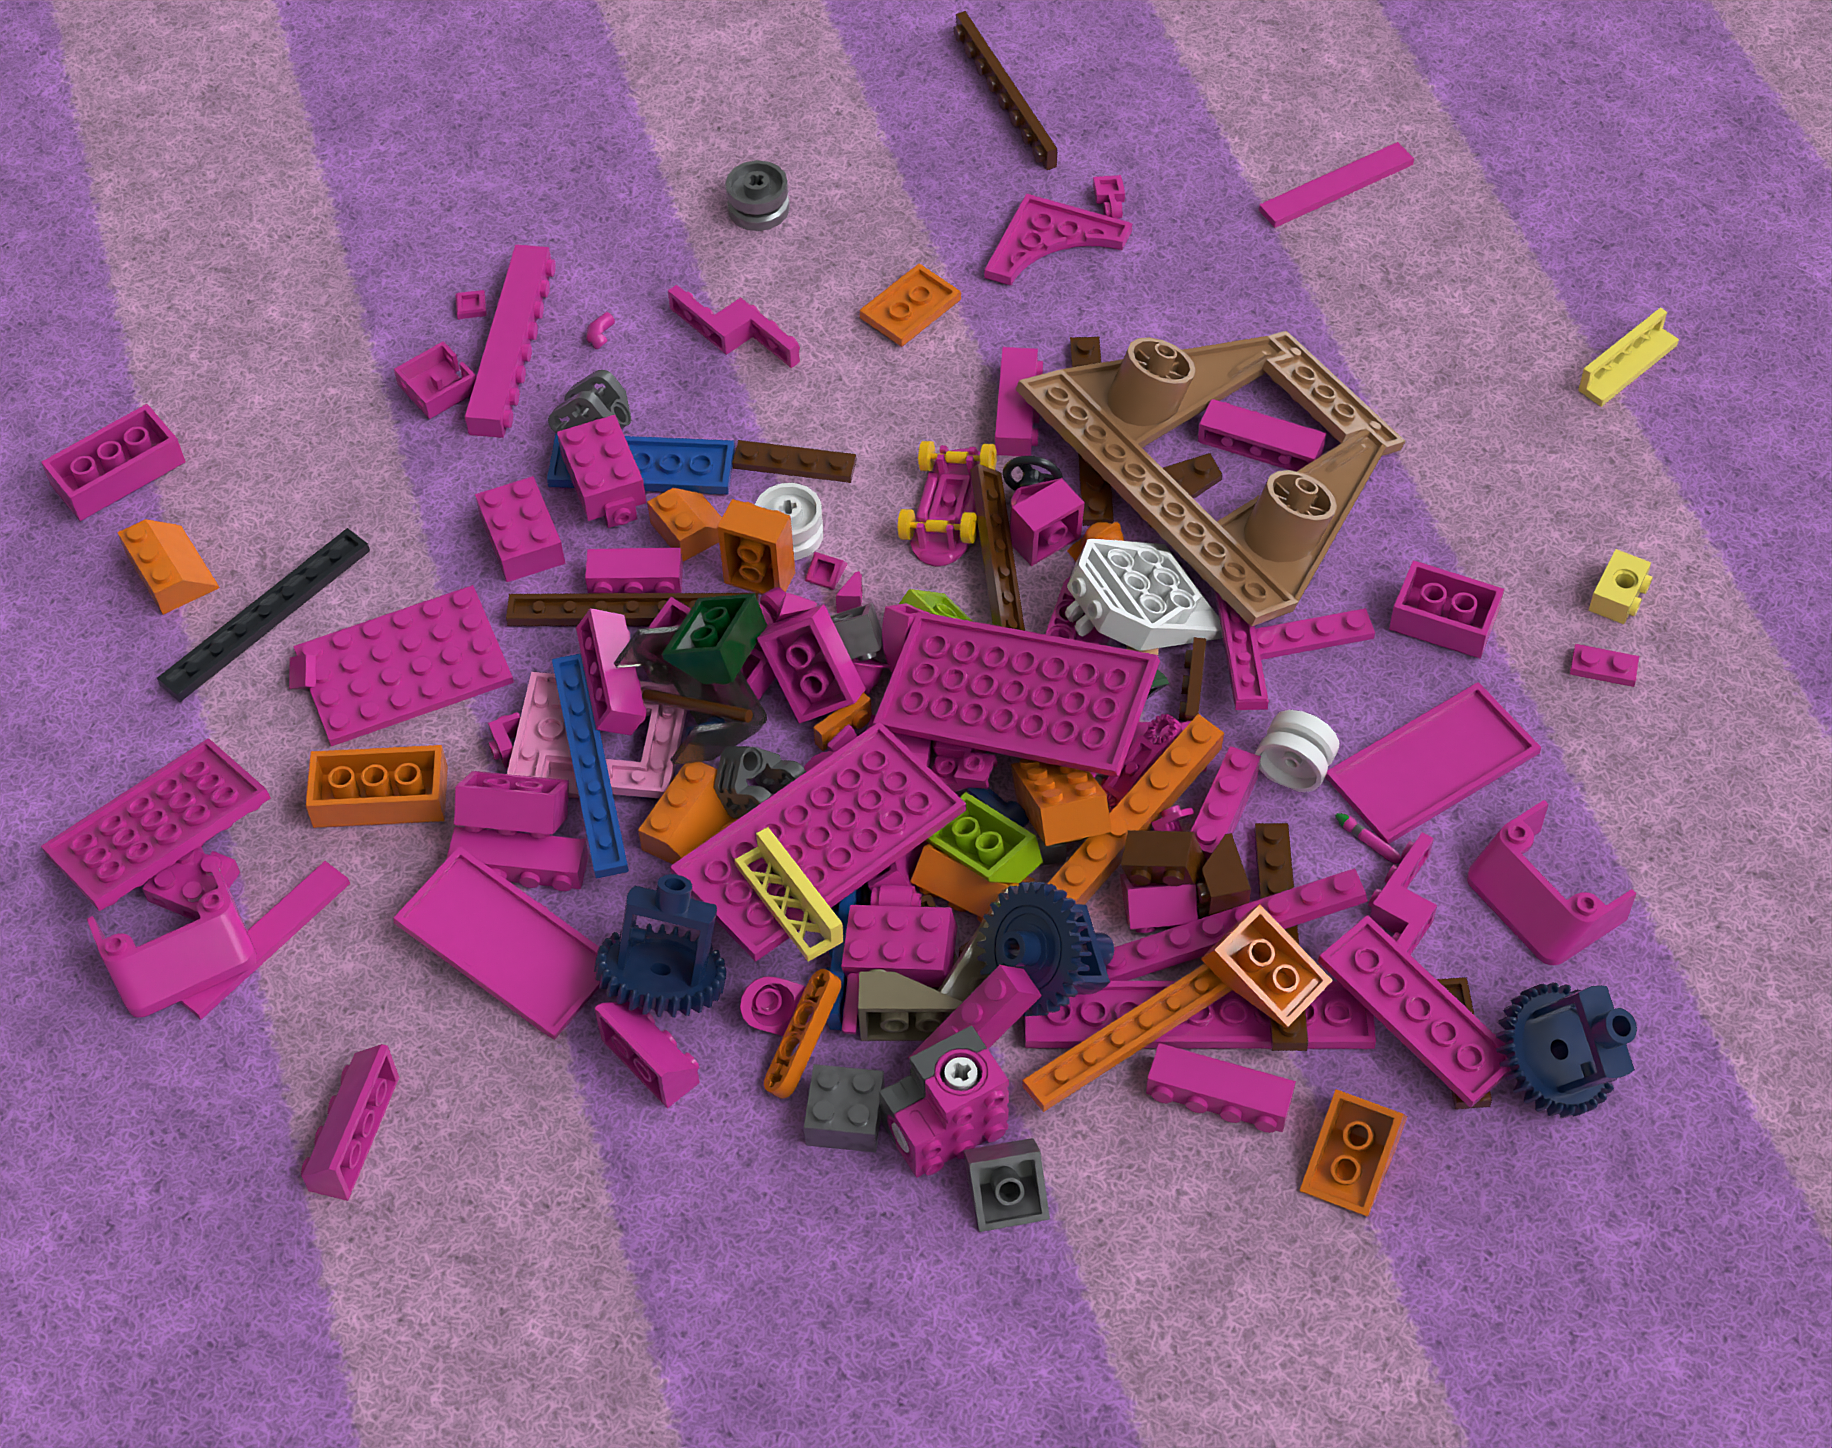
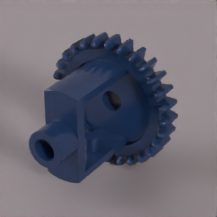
(1050, 940)
(662, 968)
(1565, 1046)

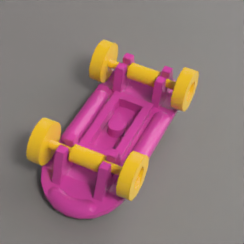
(947, 507)

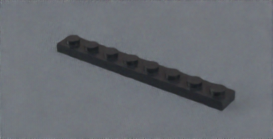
(263, 615)

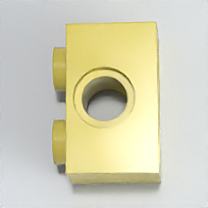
(1620, 586)

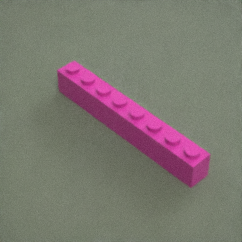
(509, 341)

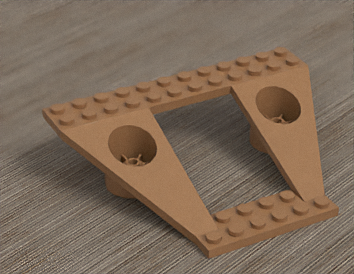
(1272, 544)

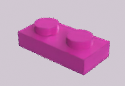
(1604, 665)

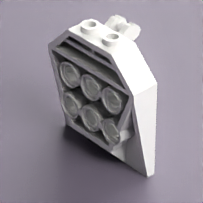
(1138, 596)

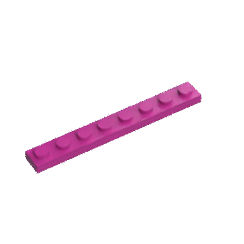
(1199, 936)

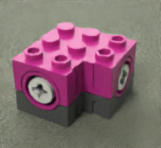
(946, 1103)

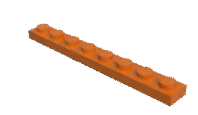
(1124, 1037)

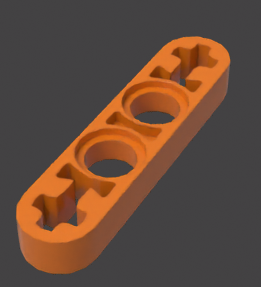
(788, 1068)

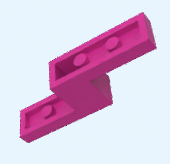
(734, 326)
(1400, 908)

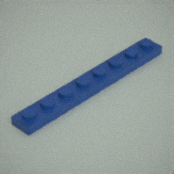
(590, 768)

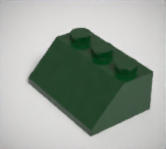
(716, 637)

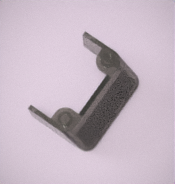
(704, 741)

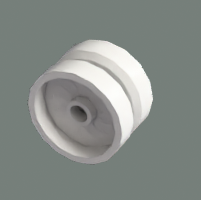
(805, 514)
(1297, 750)

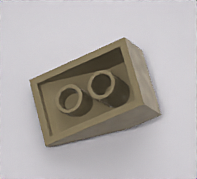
(899, 1007)

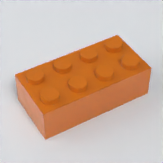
(377, 786)
(1060, 801)

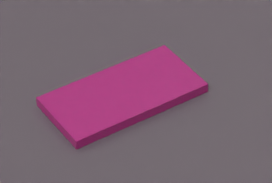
(1432, 763)
(503, 942)

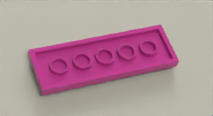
(1417, 1010)

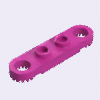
(1141, 758)

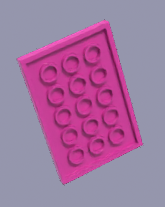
(404, 665)
(155, 823)

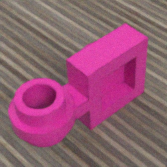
(1110, 193)

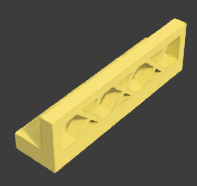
(1627, 359)
(799, 887)

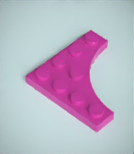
(1047, 227)

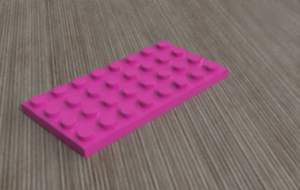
(1018, 693)
(835, 822)

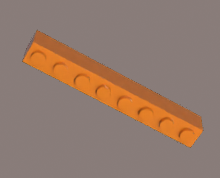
(1139, 808)

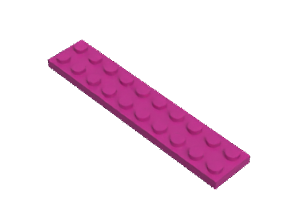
(1332, 1020)

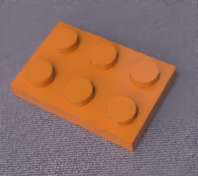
(910, 304)

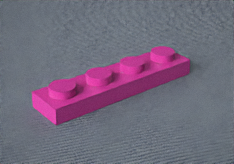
(1314, 633)

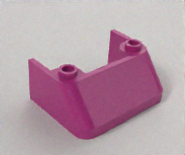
(1531, 904)
(181, 960)

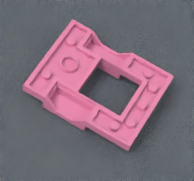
(544, 749)

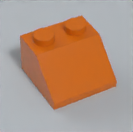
(685, 521)

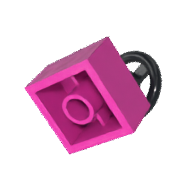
(1043, 509)

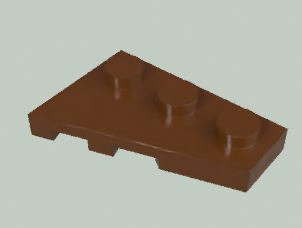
(1195, 474)

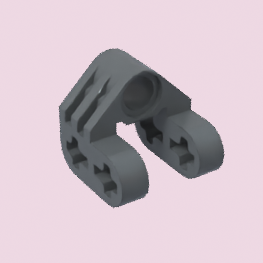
(586, 403)
(747, 762)

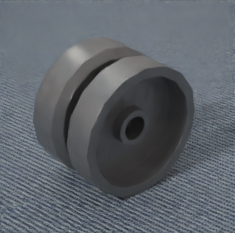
(757, 195)

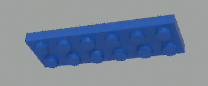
(667, 464)

